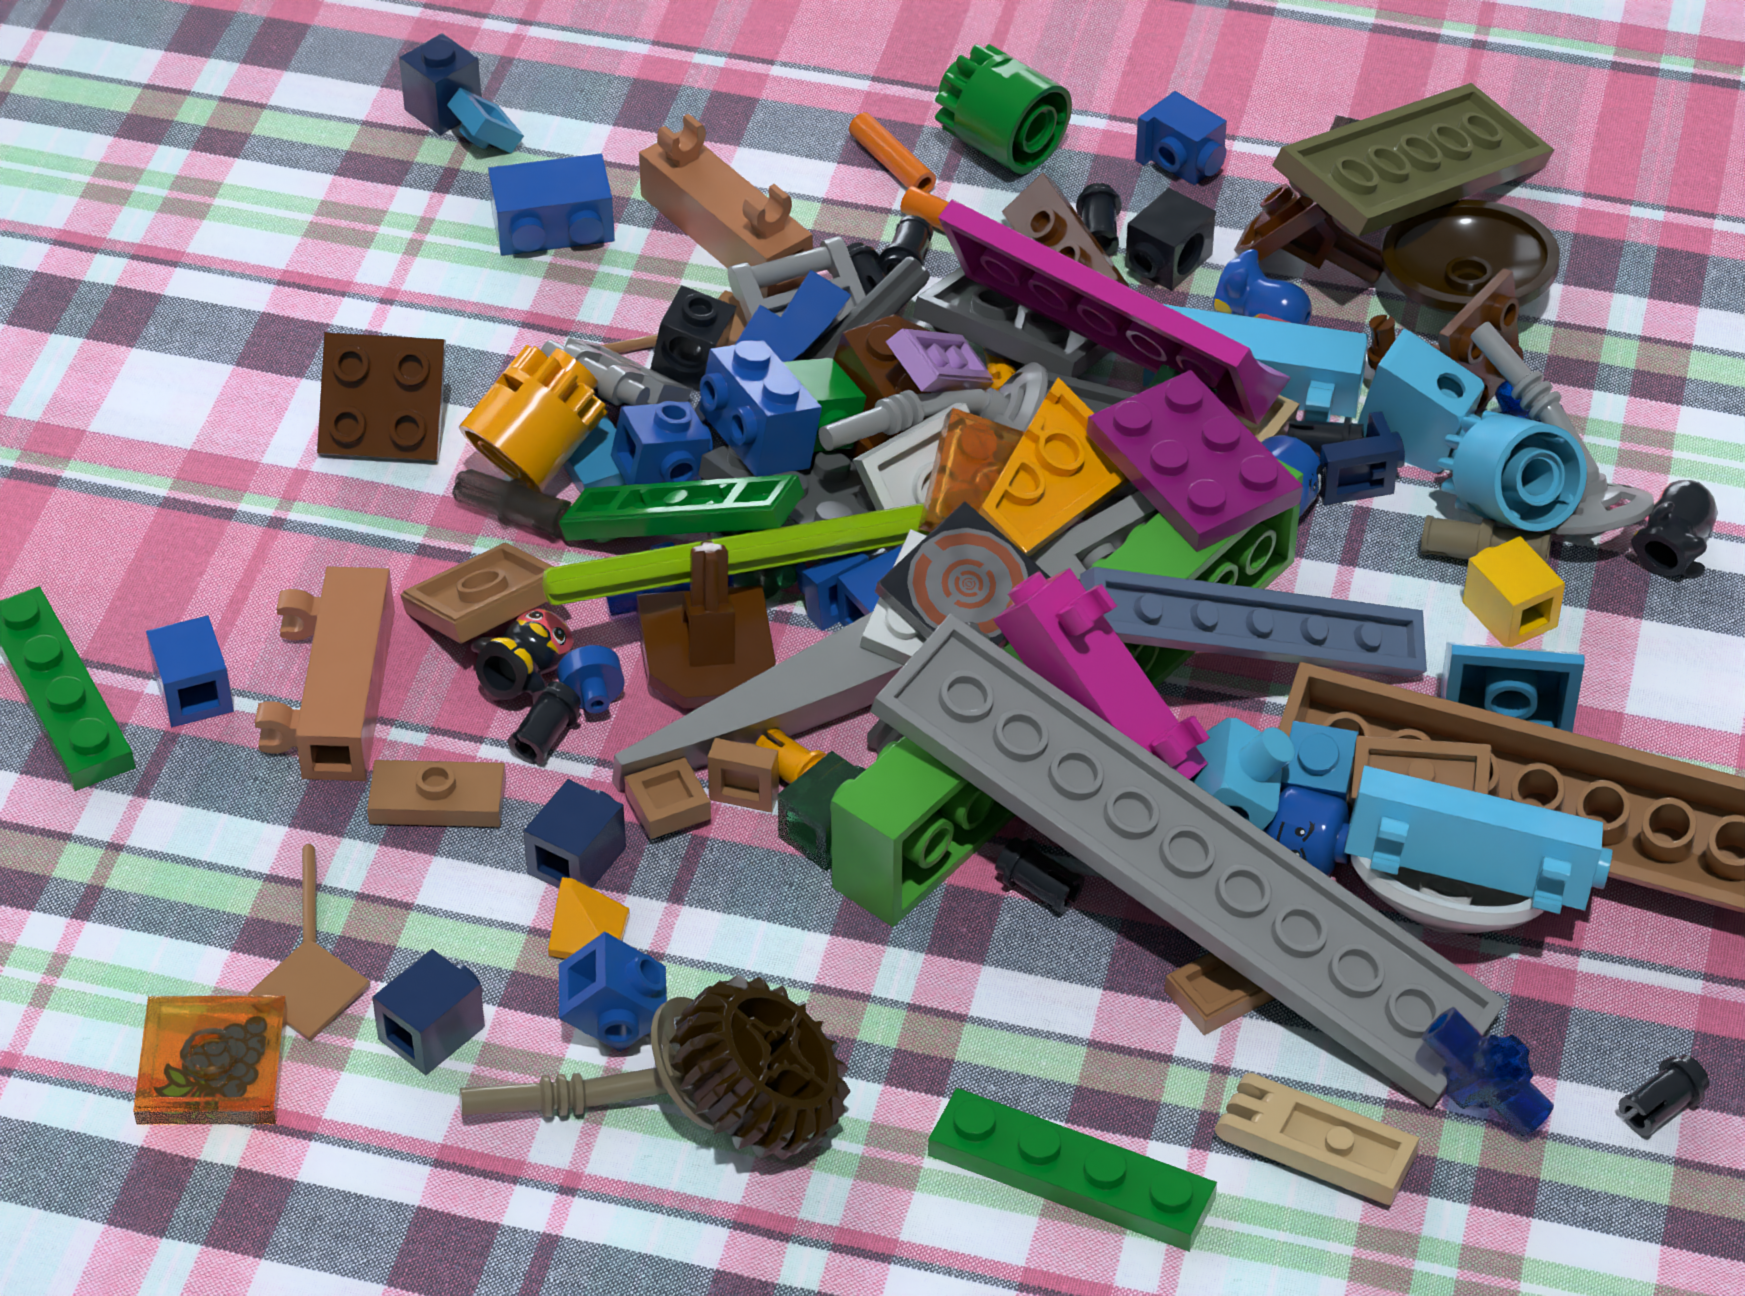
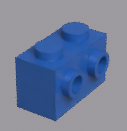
(759, 408)

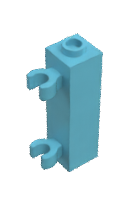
(1322, 362)
(1477, 839)

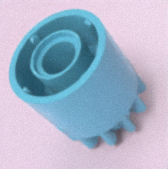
(1515, 471)

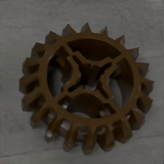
(759, 1067)

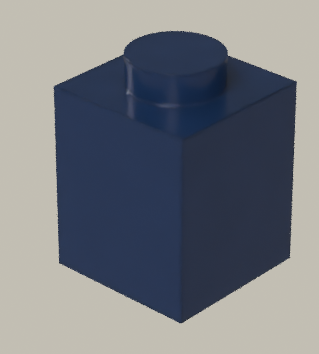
(433, 76)
(575, 836)
(429, 1011)

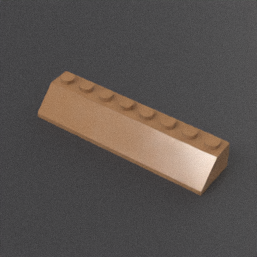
(1662, 817)

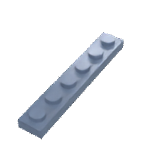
(1262, 623)

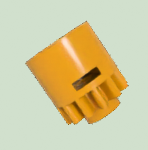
(535, 416)

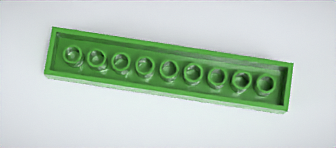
(918, 820)

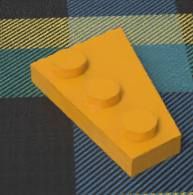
(1051, 475)

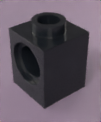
(1170, 239)
(688, 333)

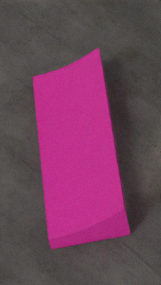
(1108, 311)

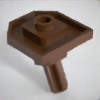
(1308, 233)
(705, 637)

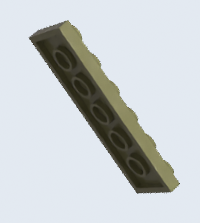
(1412, 159)

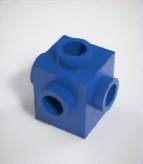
(660, 443)
(611, 991)

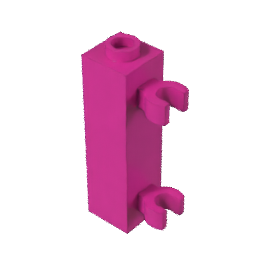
(1071, 644)

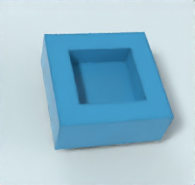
(484, 122)
(1321, 759)

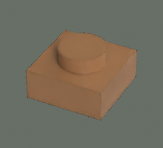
(743, 775)
(667, 797)

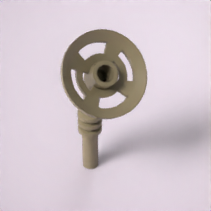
(581, 1093)

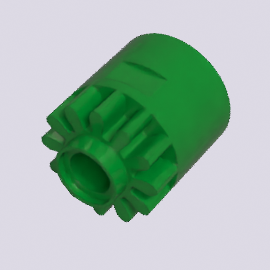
(1003, 108)

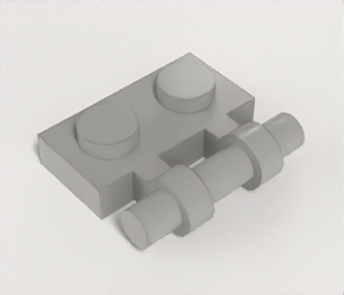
(619, 377)

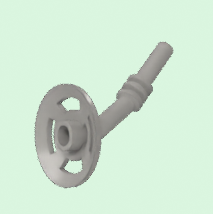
(908, 409)
(1593, 510)

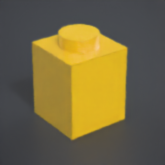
(1513, 592)

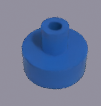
(594, 675)

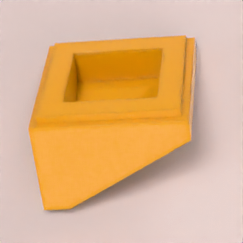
(583, 916)

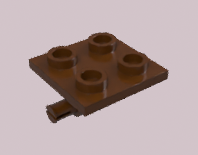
(1492, 304)
(381, 396)

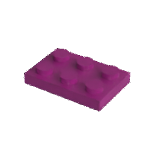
(1194, 460)

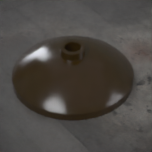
(1461, 246)

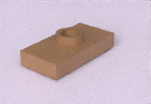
(436, 793)

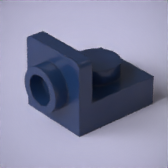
(1362, 466)

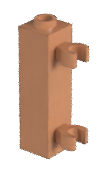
(719, 204)
(342, 677)

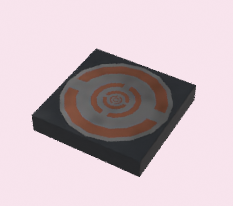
(957, 570)

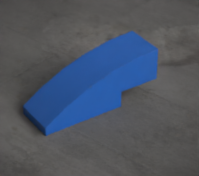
(802, 324)

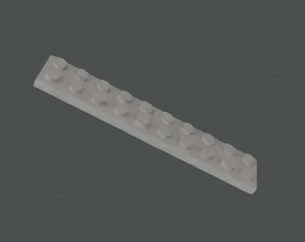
(1182, 854)

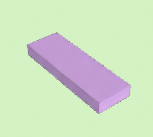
(939, 361)

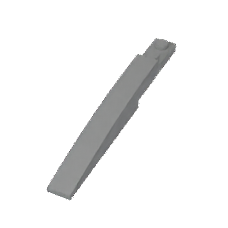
(839, 674)

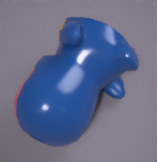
(1249, 293)

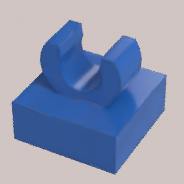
(820, 586)

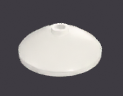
(1446, 902)

